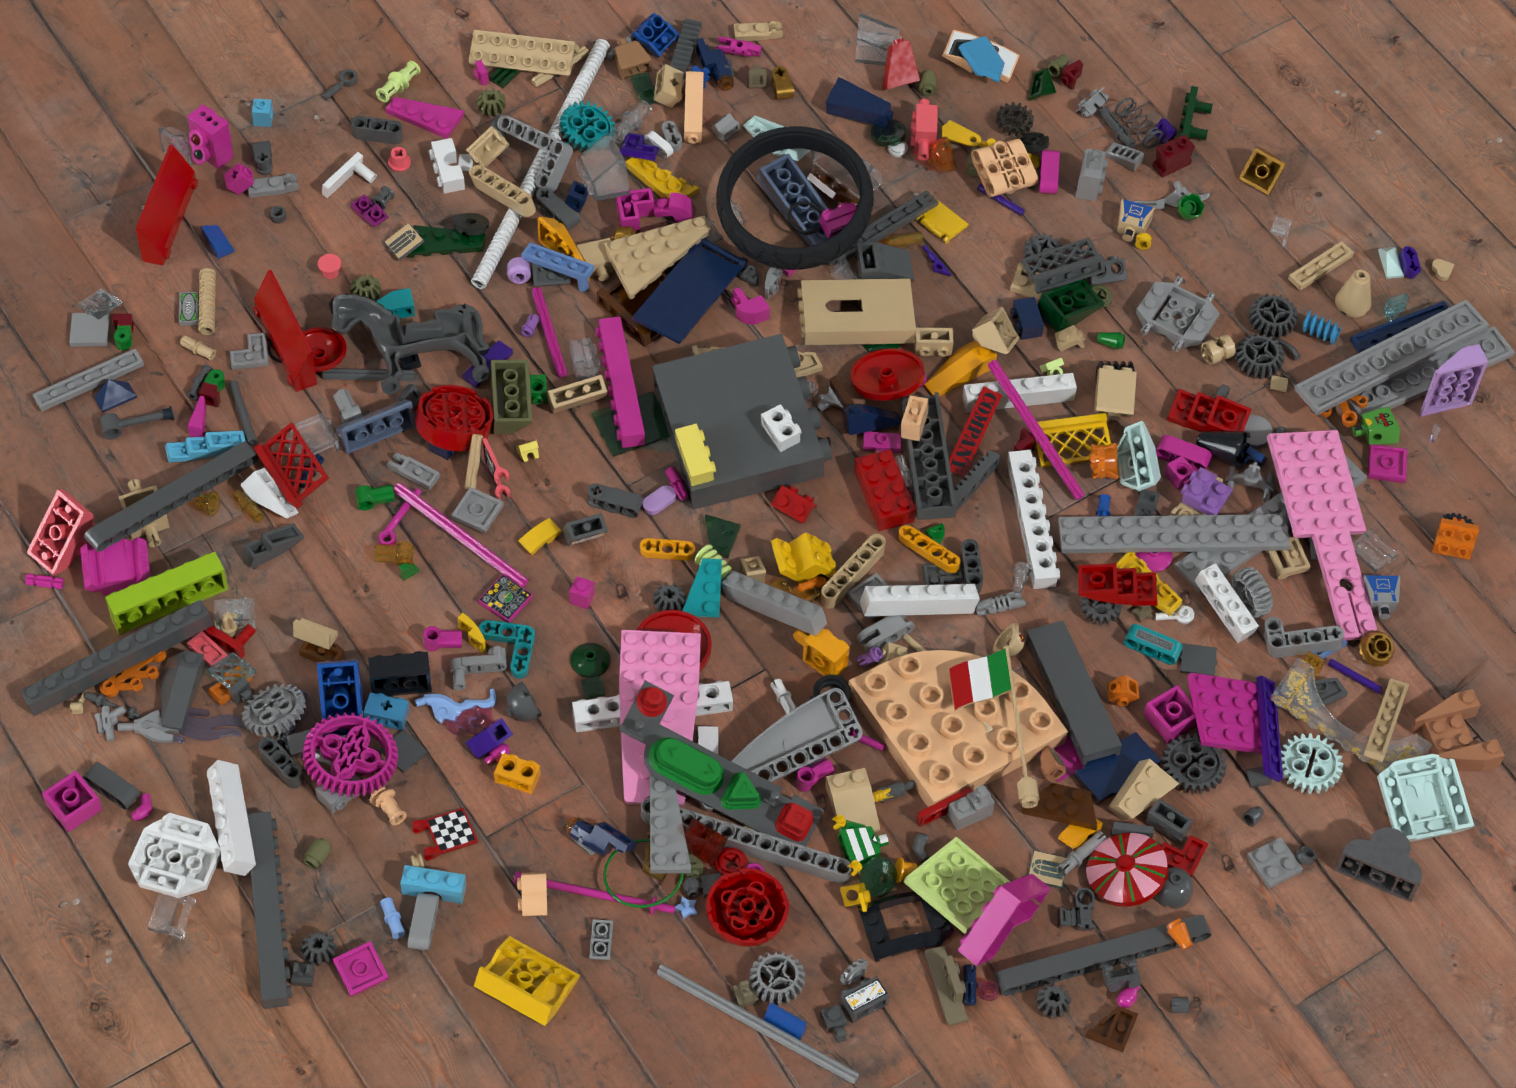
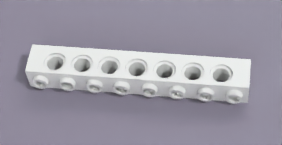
(1040, 576)
(607, 719)

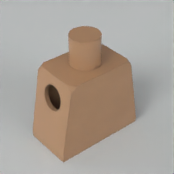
(631, 59)

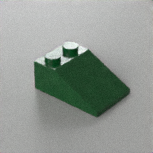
(1069, 304)

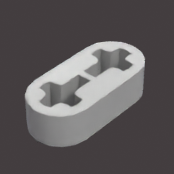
(670, 136)

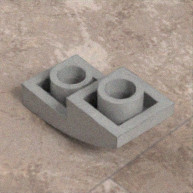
(771, 282)
(601, 940)

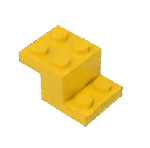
(804, 558)

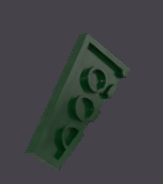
(446, 241)

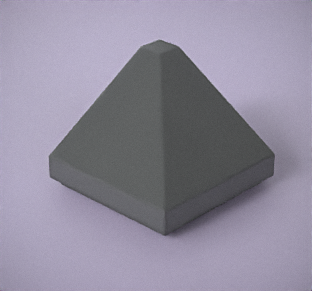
(1257, 778)

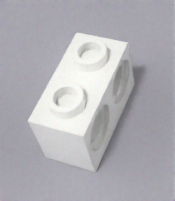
(777, 429)

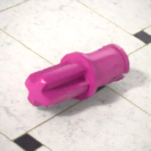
(677, 483)

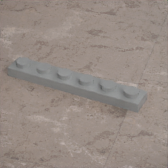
(88, 380)

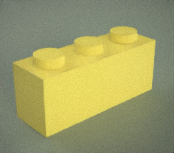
(695, 454)

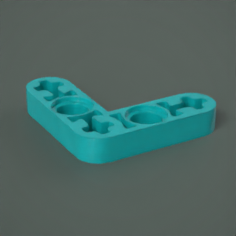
(516, 638)

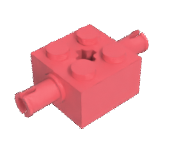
(923, 128)

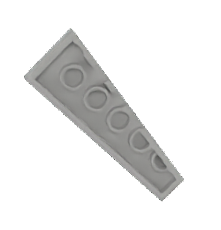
(667, 834)

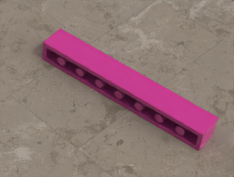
(621, 382)

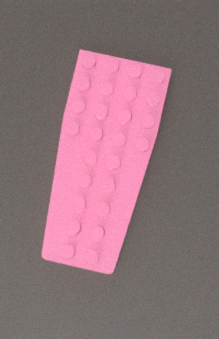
(671, 664)

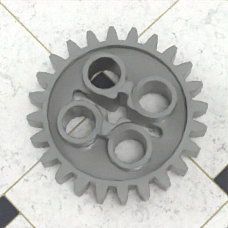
(274, 710)

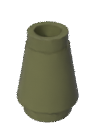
(1056, 66)

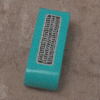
(1153, 644)

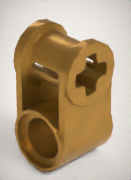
(782, 84)

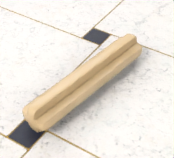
(473, 462)

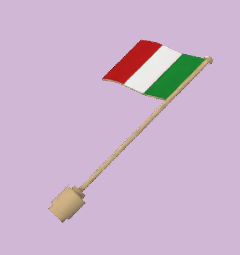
(985, 680)

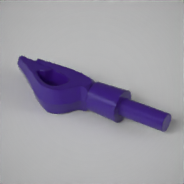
(936, 262)

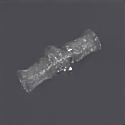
(631, 121)

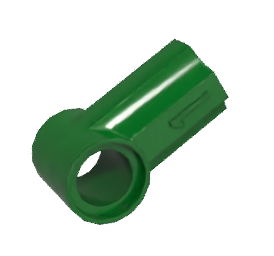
(369, 497)

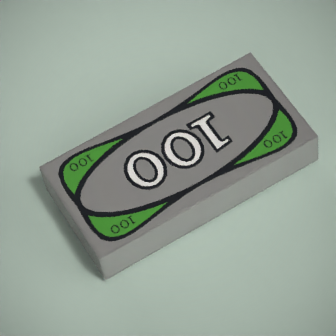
(188, 308)

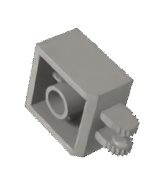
(1092, 175)

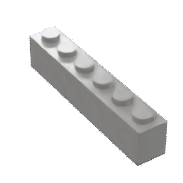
(774, 603)

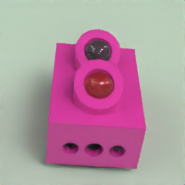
(209, 137)

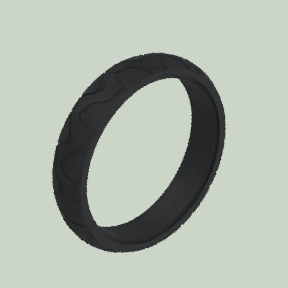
(794, 138)

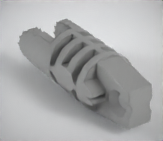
(1000, 603)

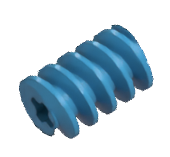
(1321, 328)

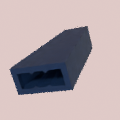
(858, 104)

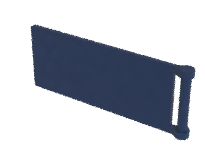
(689, 291)

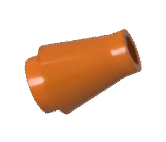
(1179, 932)

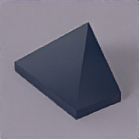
(114, 394)

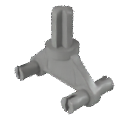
(1252, 478)

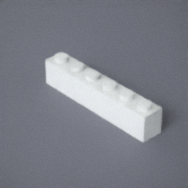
(1031, 390)
(919, 599)
(231, 818)

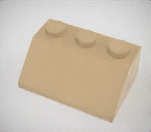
(996, 331)

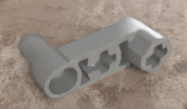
(493, 662)

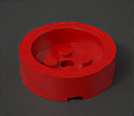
(444, 428)

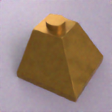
(1262, 170)

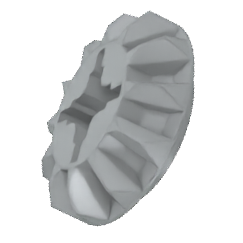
(854, 972)

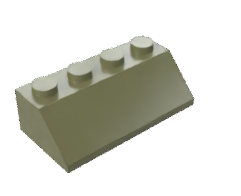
(510, 395)

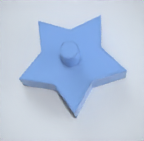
(686, 907)

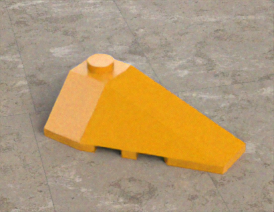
(556, 237)
(961, 368)

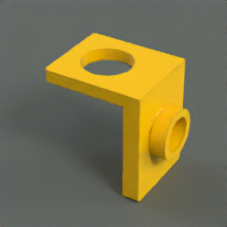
(863, 896)

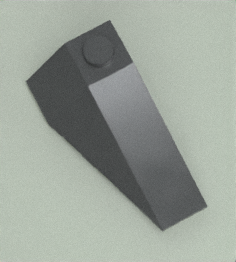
(179, 686)

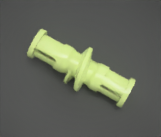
(398, 81)

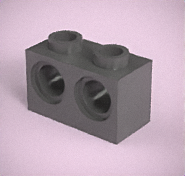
(1108, 276)

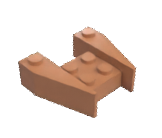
(1450, 736)

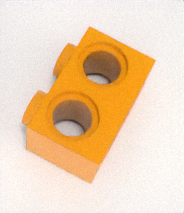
(515, 777)

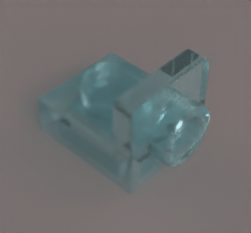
(1395, 306)

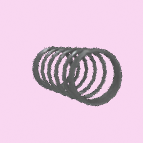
(1124, 112)

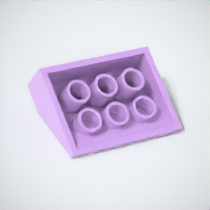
(1456, 381)

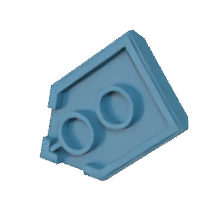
(983, 58)

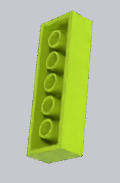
(166, 593)

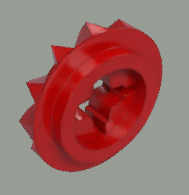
(730, 854)

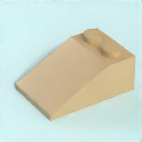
(852, 797)

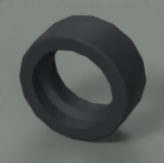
(832, 680)

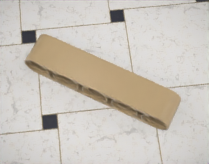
(502, 190)
(849, 578)

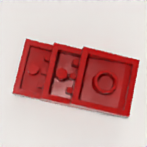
(1207, 413)
(1116, 585)

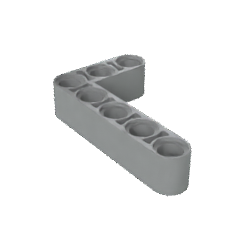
(555, 159)

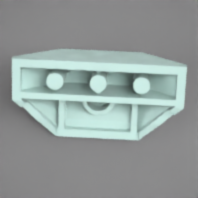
(1137, 458)

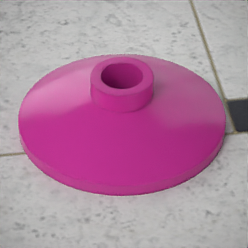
(1156, 561)

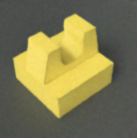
(531, 447)

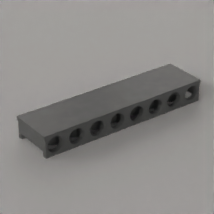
(931, 466)
(1073, 692)

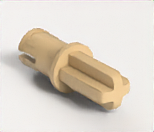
(198, 347)
(229, 625)

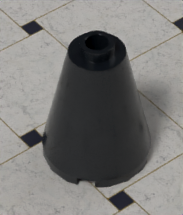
(1226, 445)

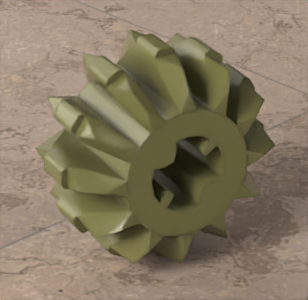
(491, 102)
(366, 286)

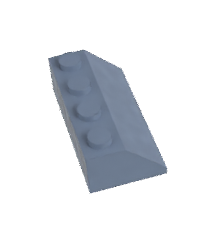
(376, 426)

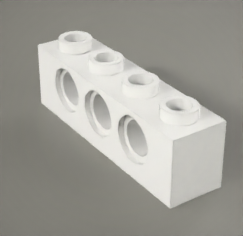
(1226, 603)

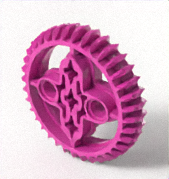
(344, 768)

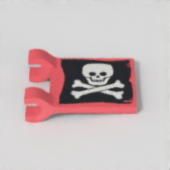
(495, 470)

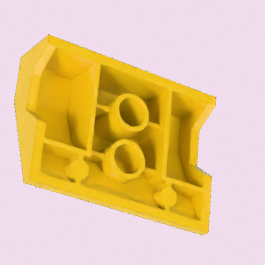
(526, 980)

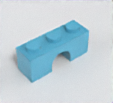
(446, 884)

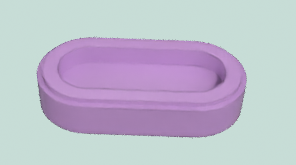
(659, 500)

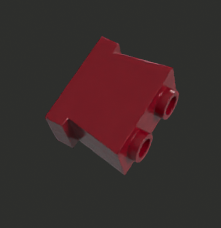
(1173, 156)

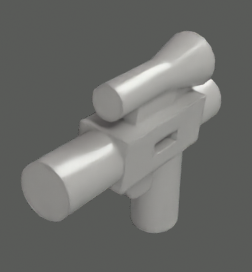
(107, 720)

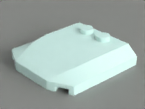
(1425, 797)

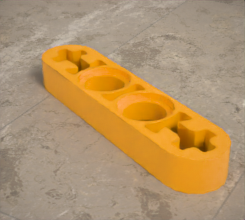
(909, 533)

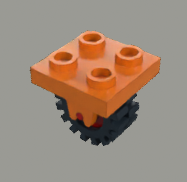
(1455, 536)

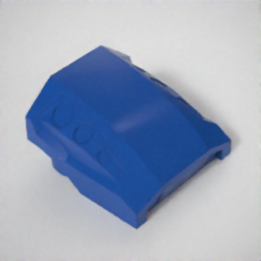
(655, 34)

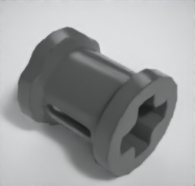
(383, 197)

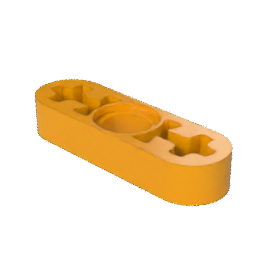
(652, 553)

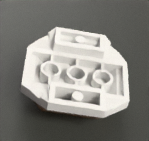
(175, 839)

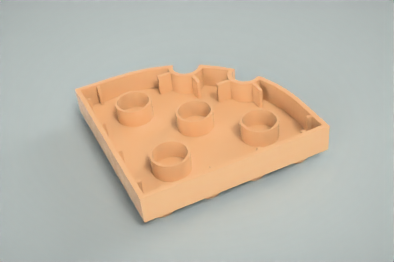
(943, 749)

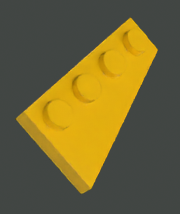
(1167, 599)

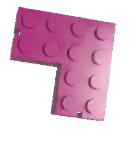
(1006, 910)

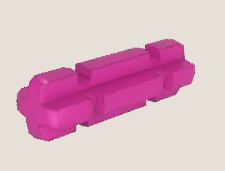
(44, 581)

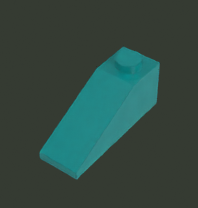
(399, 302)

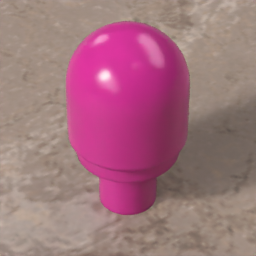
(496, 753)
(1127, 997)

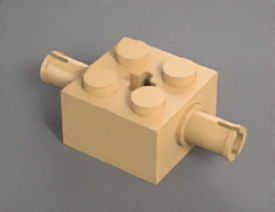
(151, 529)

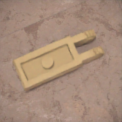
(758, 31)

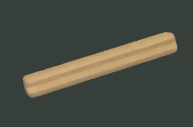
(542, 77)

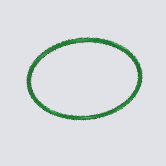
(634, 905)

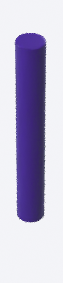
(1003, 201)
(1355, 676)

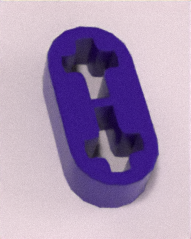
(1409, 262)

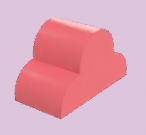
(61, 533)

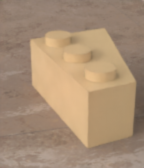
(1141, 789)

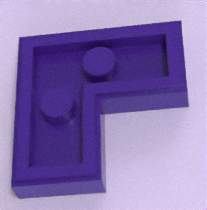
(634, 147)

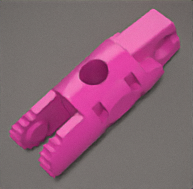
(739, 47)

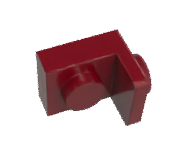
(1071, 73)
(1025, 442)

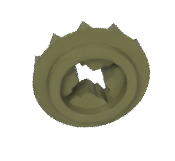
(1105, 294)

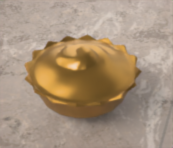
(1376, 648)

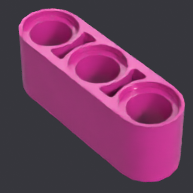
(1049, 172)
(1171, 448)

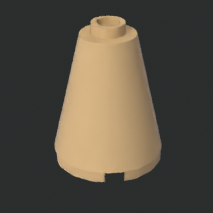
(1355, 295)

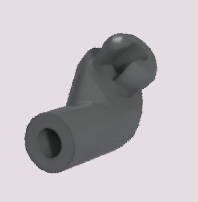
(918, 846)

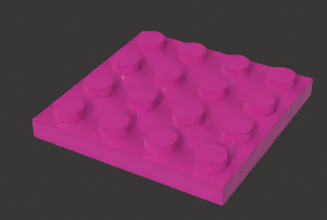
(1226, 712)

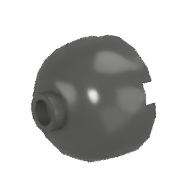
(522, 704)
(1176, 890)

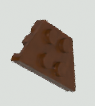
(829, 186)
(1065, 805)

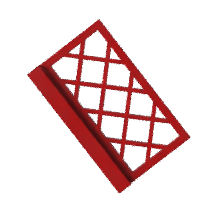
(277, 470)

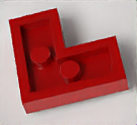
(1189, 857)

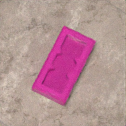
(882, 441)

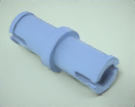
(392, 918)

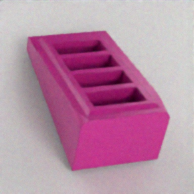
(197, 421)

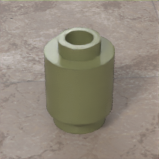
(928, 83)
(317, 853)

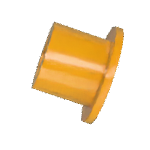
(904, 869)

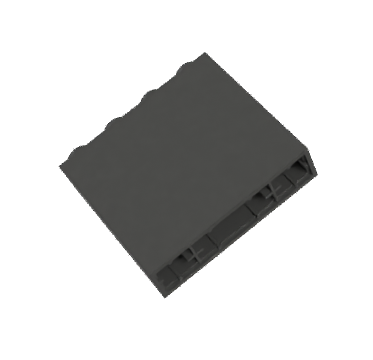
(726, 397)

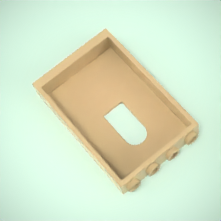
(884, 318)

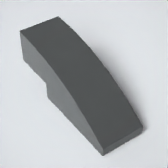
(271, 545)

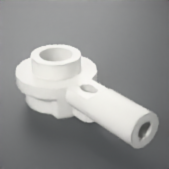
(1182, 615)

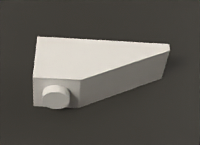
(264, 491)

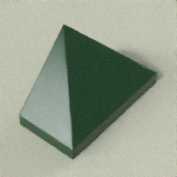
(1041, 85)

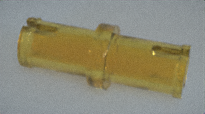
(905, 239)
(248, 506)

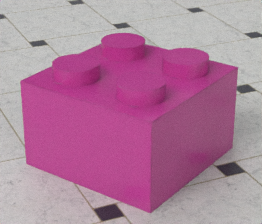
(1171, 714)
(72, 801)

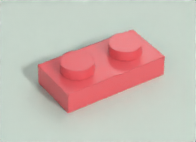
(204, 645)

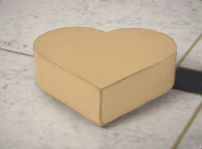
(1442, 269)

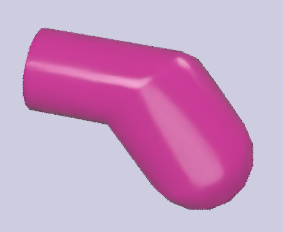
(144, 809)

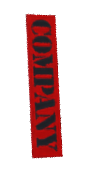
(974, 431)

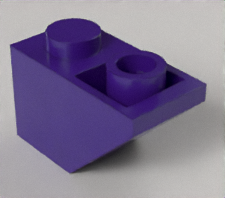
(489, 738)

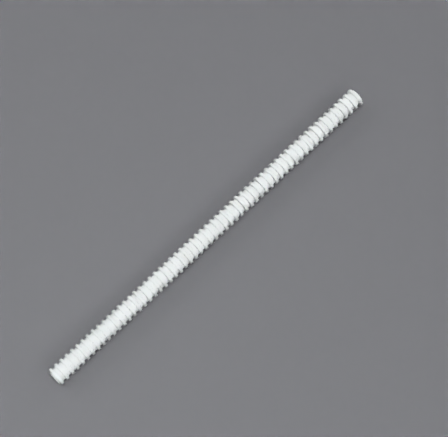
(512, 218)

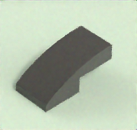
(1147, 503)

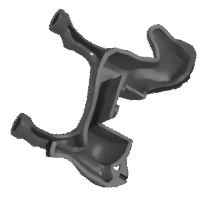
(449, 330)

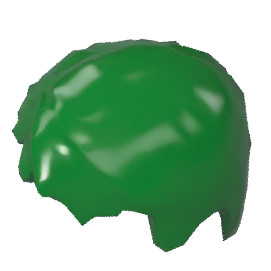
(1190, 207)

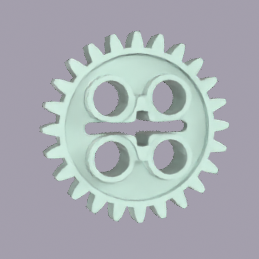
(1328, 769)

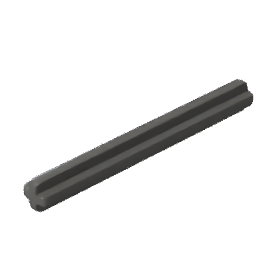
(364, 374)

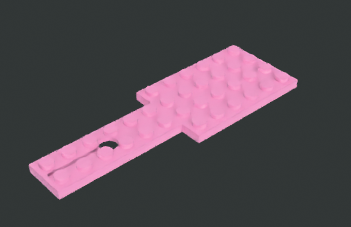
(1325, 507)

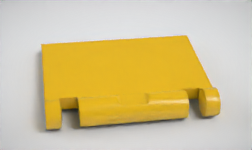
(943, 222)

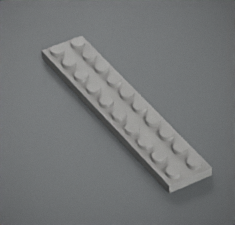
(1417, 379)

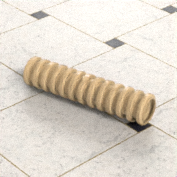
(207, 301)

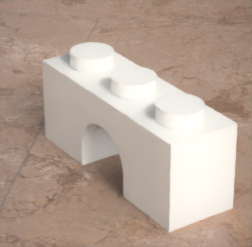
(450, 177)

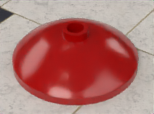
(327, 347)

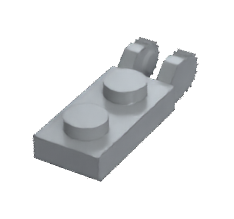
(273, 185)
(414, 471)

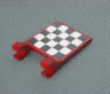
(448, 832)

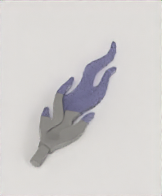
(196, 728)

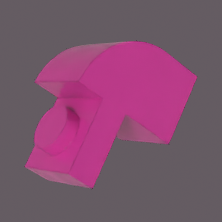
(677, 205)
(750, 311)

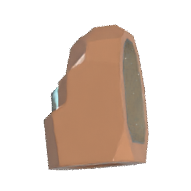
(1052, 764)

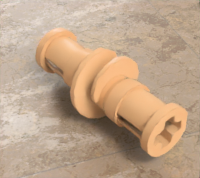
(384, 799)

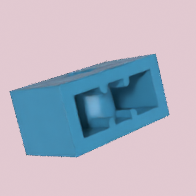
(387, 710)

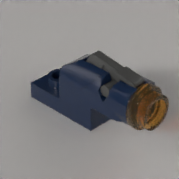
(717, 63)
(598, 837)

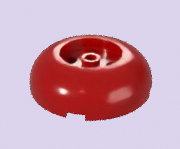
(756, 888)

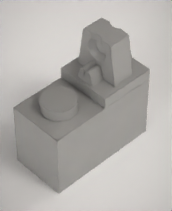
(971, 808)

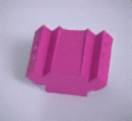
(115, 566)

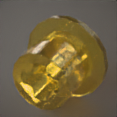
(208, 503)

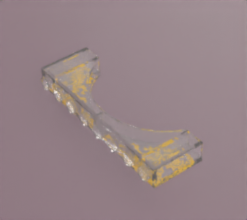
(1300, 697)

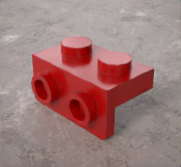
(793, 504)

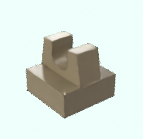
(757, 77)
(745, 994)

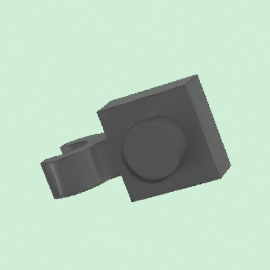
(835, 1020)

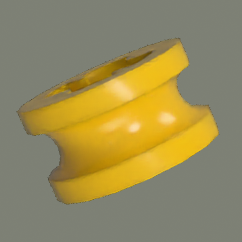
(1143, 241)

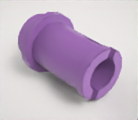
(528, 328)
(871, 656)

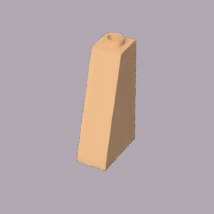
(693, 107)

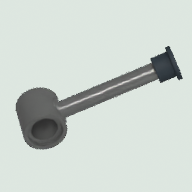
(112, 426)

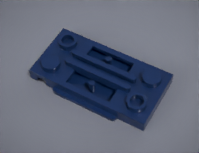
(1108, 774)

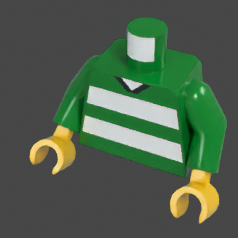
(858, 842)

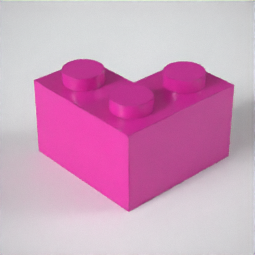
(635, 205)

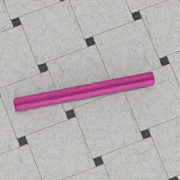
(549, 332)

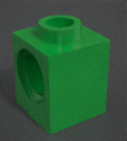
(538, 382)

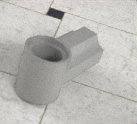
(347, 408)

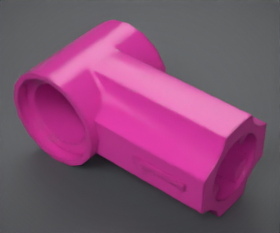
(441, 639)
(814, 773)

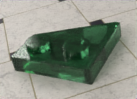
(721, 534)

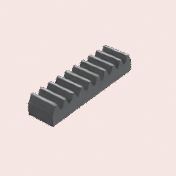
(686, 45)
(975, 478)

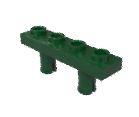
(1192, 107)

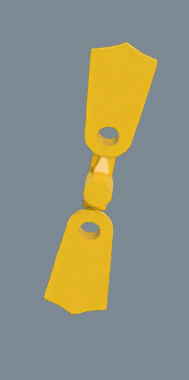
(963, 136)

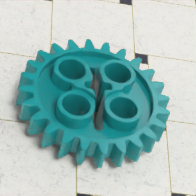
(581, 117)

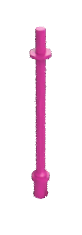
(604, 895)

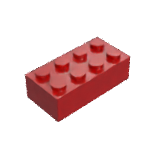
(884, 490)

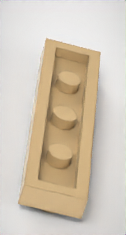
(1321, 265)

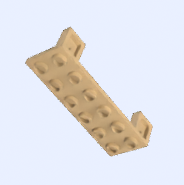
(523, 52)

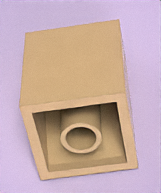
(1115, 392)

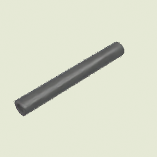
(243, 413)

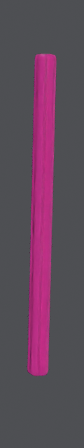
(1036, 430)
(460, 534)

